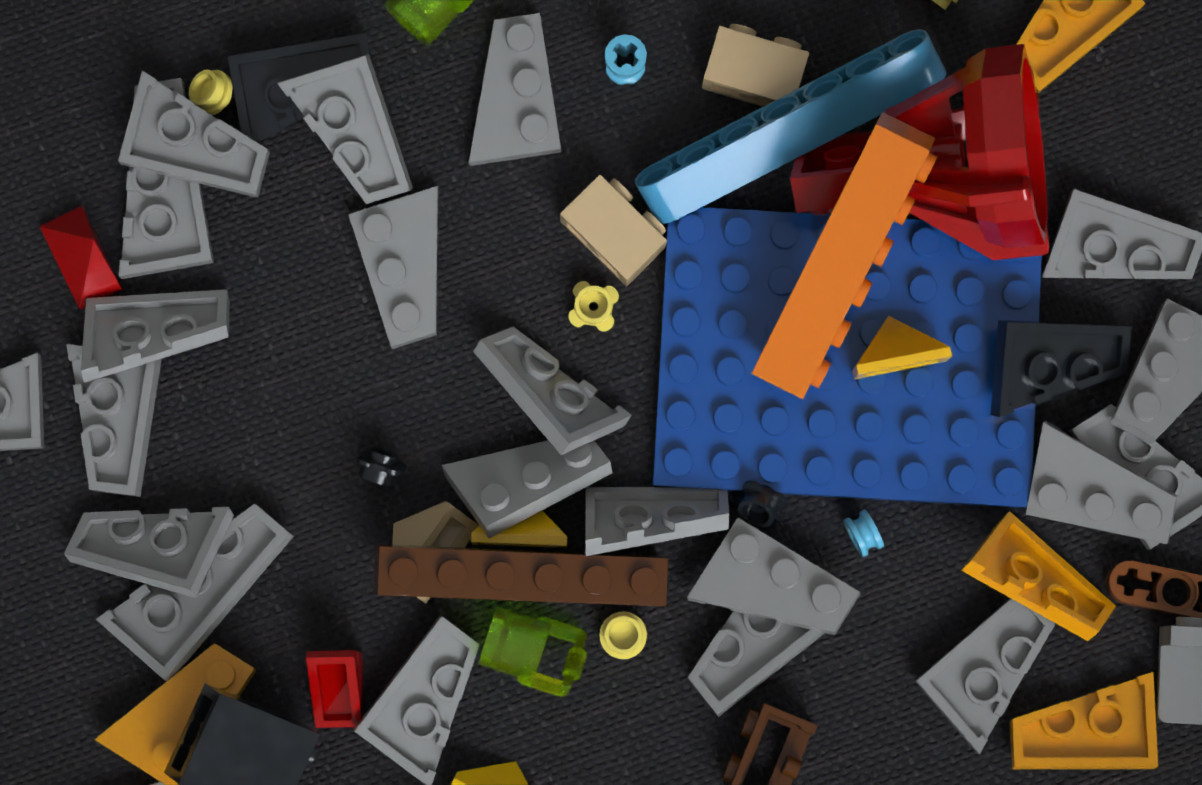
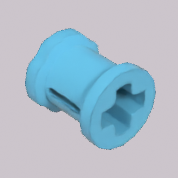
(623, 46)

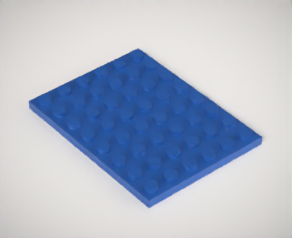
(871, 437)

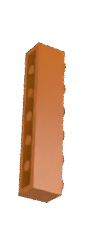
(843, 255)

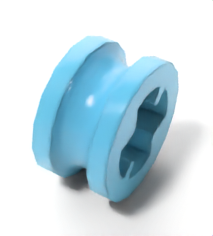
(863, 533)

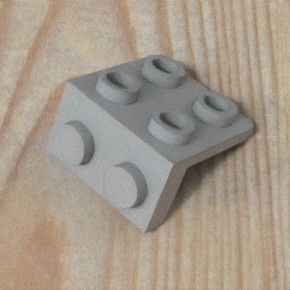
(1180, 672)

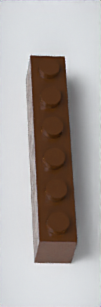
(520, 575)

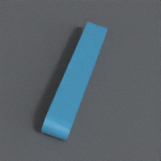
(790, 126)

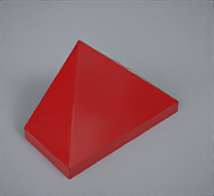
(80, 257)
(336, 687)

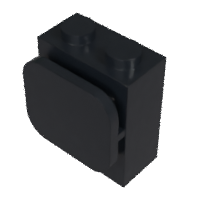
(240, 744)

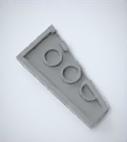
(163, 220)
(171, 626)

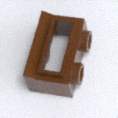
(790, 756)

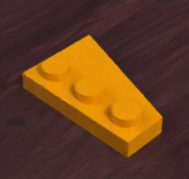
(1068, 30)
(1037, 577)
(154, 726)
(1091, 732)

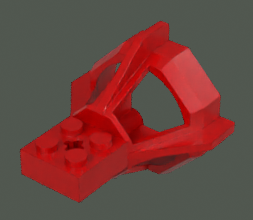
(1002, 153)

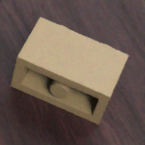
(753, 66)
(614, 228)

